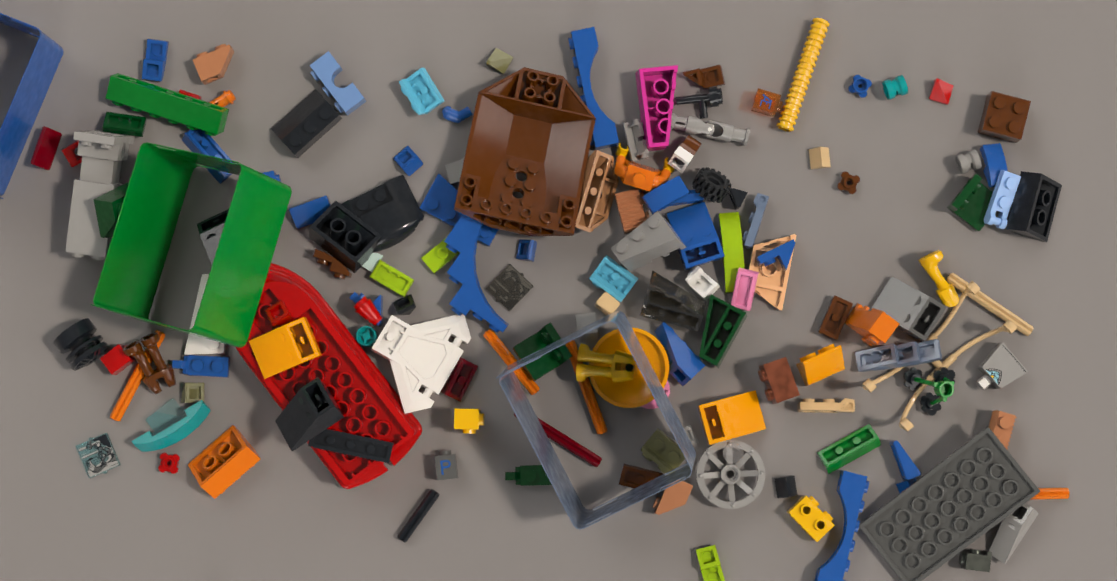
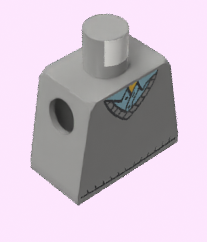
(1000, 368)

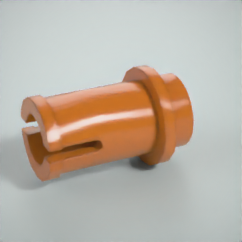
(224, 99)

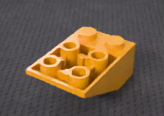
(285, 347)
(819, 366)
(731, 417)

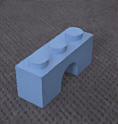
(326, 70)

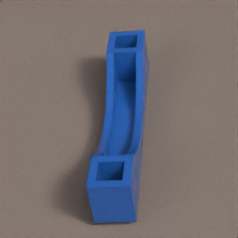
(585, 48)
(851, 491)

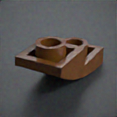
(337, 267)

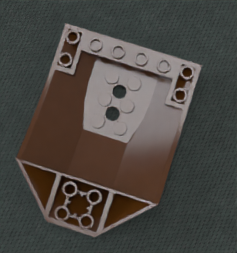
(530, 127)

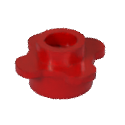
(173, 468)

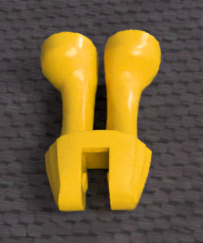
(944, 290)
(586, 355)

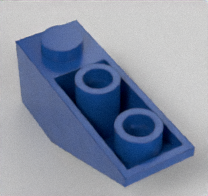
(682, 360)

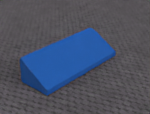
(204, 144)

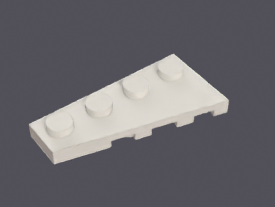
(198, 345)

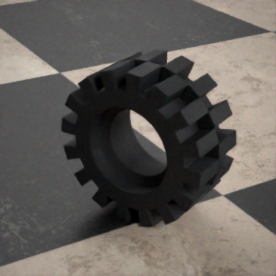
(711, 185)

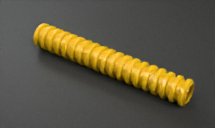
(803, 75)

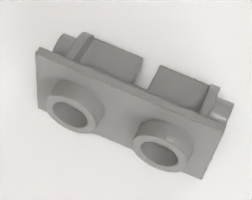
(634, 136)

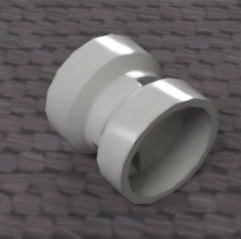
(968, 162)

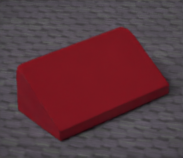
(46, 148)
(459, 379)

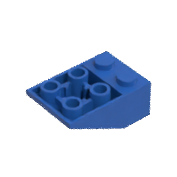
(698, 234)

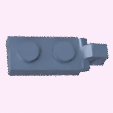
(755, 219)

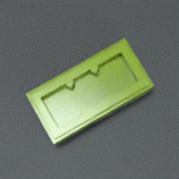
(438, 256)
(392, 278)

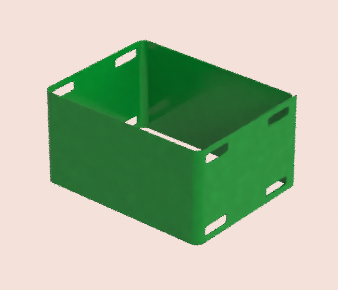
(148, 226)

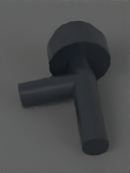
(714, 96)

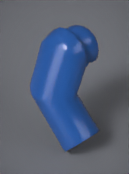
(456, 116)

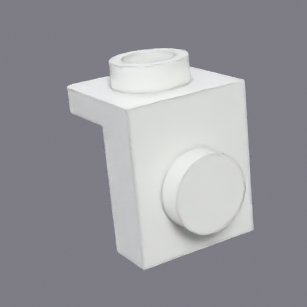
(701, 283)

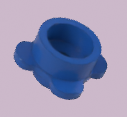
(866, 83)

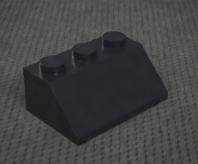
(306, 123)
(1034, 206)
(344, 236)

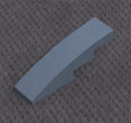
(898, 356)

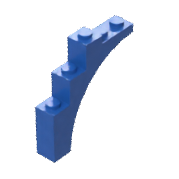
(463, 270)

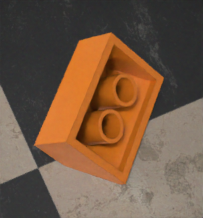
(223, 462)

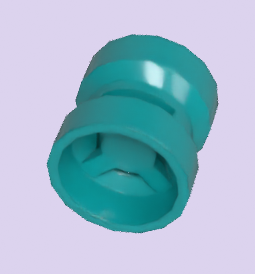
(895, 87)
(366, 336)

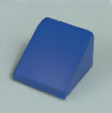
(408, 161)

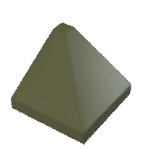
(499, 61)
(192, 393)

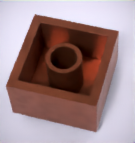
(778, 380)

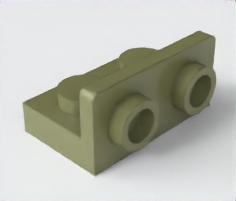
(663, 451)

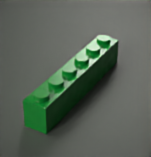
(167, 103)

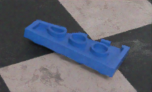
(441, 202)

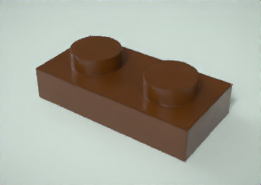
(835, 317)
(635, 476)

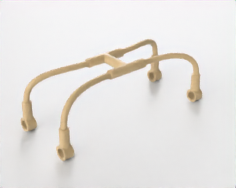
(971, 288)

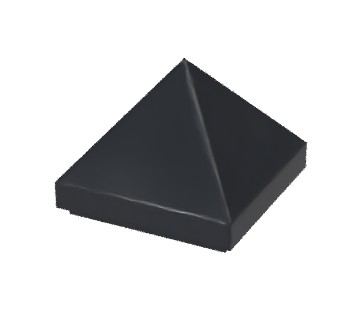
(405, 305)

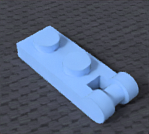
(1002, 199)

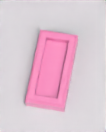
(744, 289)

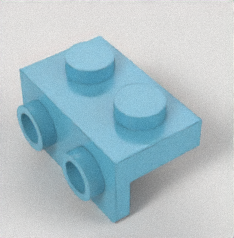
(421, 92)
(613, 278)

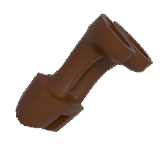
(150, 343)

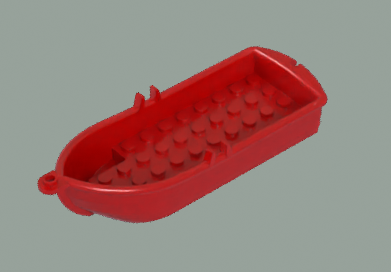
(357, 385)

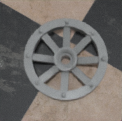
(732, 504)

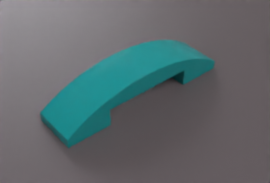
(195, 416)

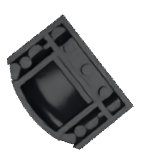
(389, 211)

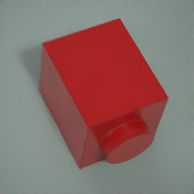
(116, 360)

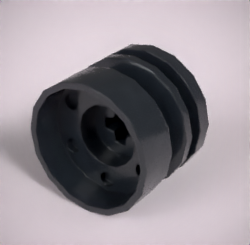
(82, 345)

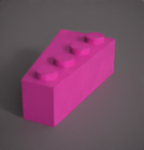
(656, 104)

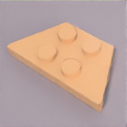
(771, 279)

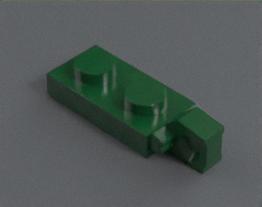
(528, 475)

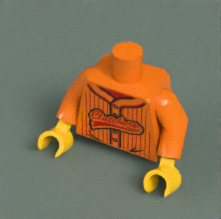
(638, 174)

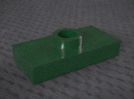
(124, 124)

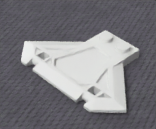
(421, 356)

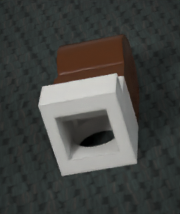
(685, 153)

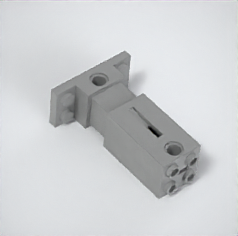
(99, 174)

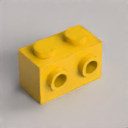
(468, 420)
(811, 518)

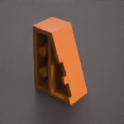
(872, 325)

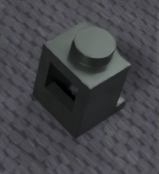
(975, 560)

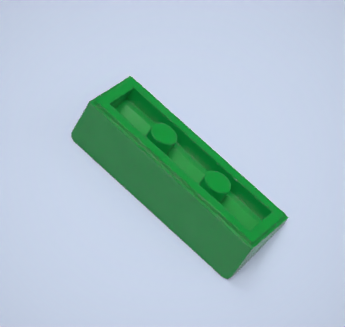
(849, 448)

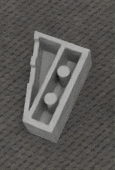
(646, 242)

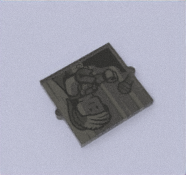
(509, 287)

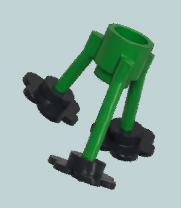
(942, 386)

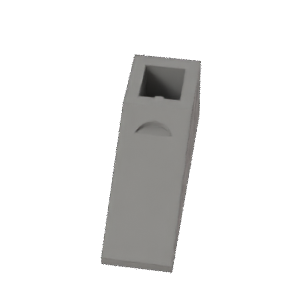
(1012, 532)

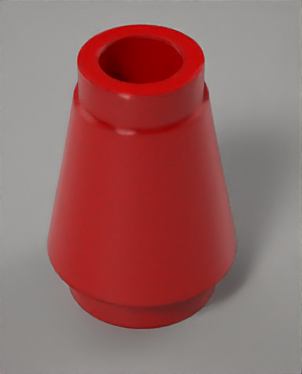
(367, 310)

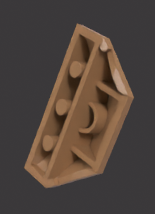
(597, 191)

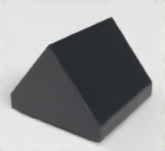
(737, 197)
(785, 487)

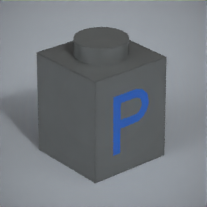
(446, 465)

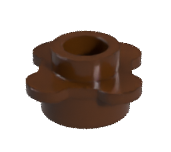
(853, 182)

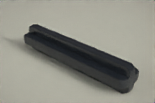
(418, 515)

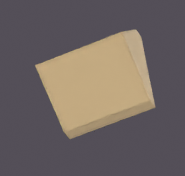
(819, 158)

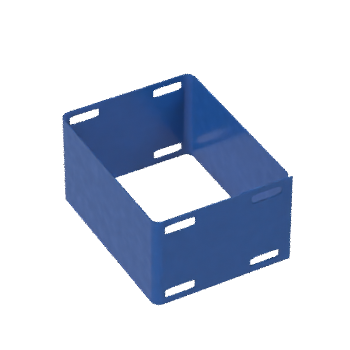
(27, 98)

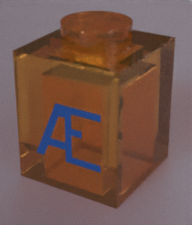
(767, 103)

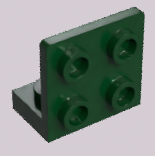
(972, 202)
(548, 361)

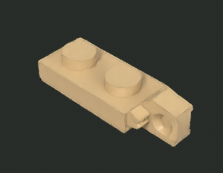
(826, 406)

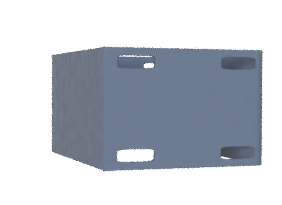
(577, 513)

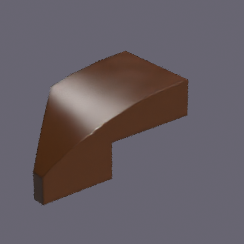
(706, 77)

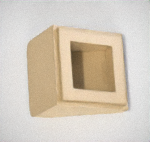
(607, 304)

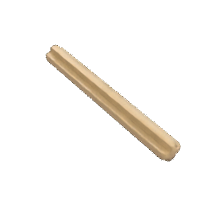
(991, 305)

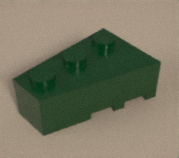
(720, 330)

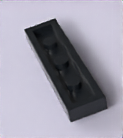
(353, 445)

